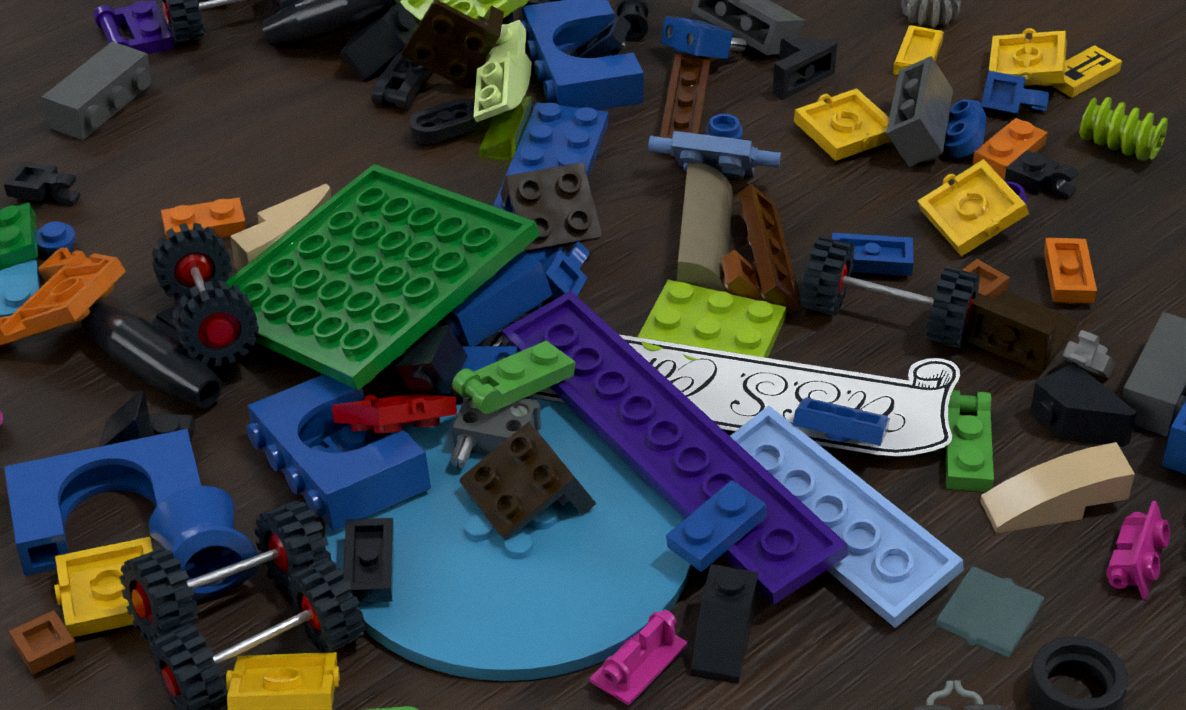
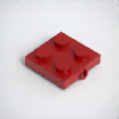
(392, 412)

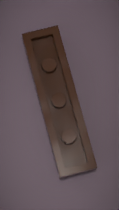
(686, 95)
(769, 250)

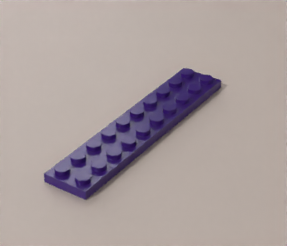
(677, 444)

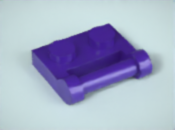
(144, 24)

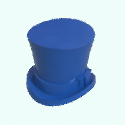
(203, 536)

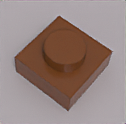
(740, 276)
(991, 280)
(43, 642)

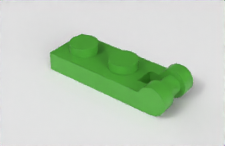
(514, 377)
(970, 451)

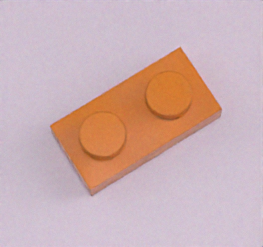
(1010, 144)
(221, 215)
(1069, 270)

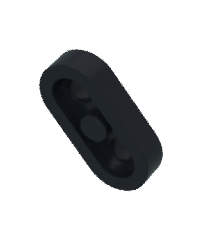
(443, 122)

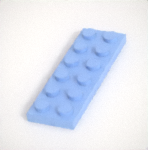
(890, 556)

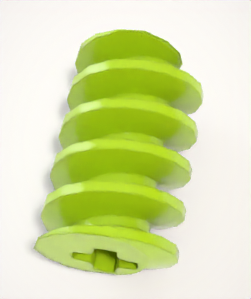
(1123, 130)

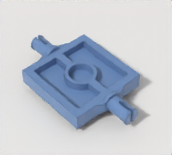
(727, 155)

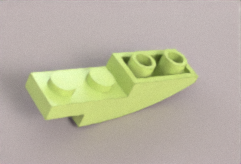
(505, 75)

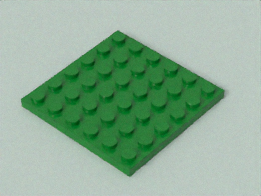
(375, 272)

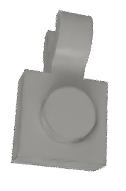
(1089, 355)

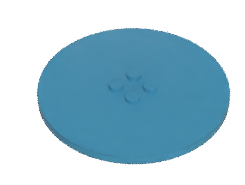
(546, 597)

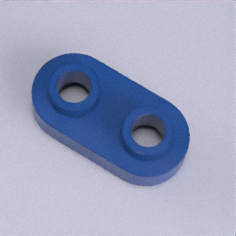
(965, 128)

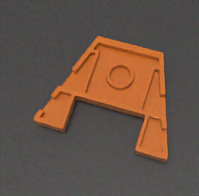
(65, 298)

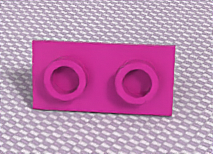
(1139, 551)
(640, 659)

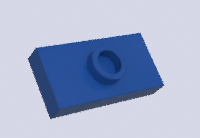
(841, 422)

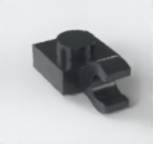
(1037, 172)
(37, 181)

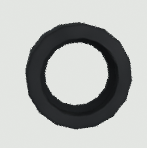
(1081, 656)

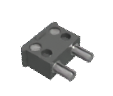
(485, 432)

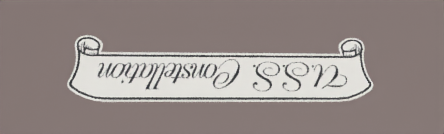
(739, 386)

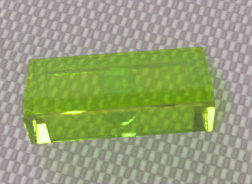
(506, 131)

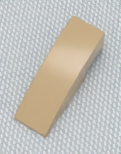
(275, 223)
(1059, 489)

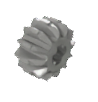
(931, 11)

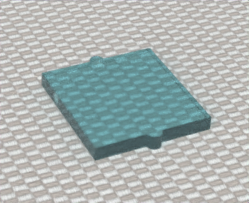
(990, 611)

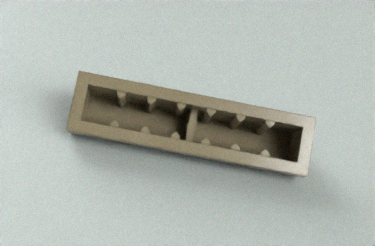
(705, 227)

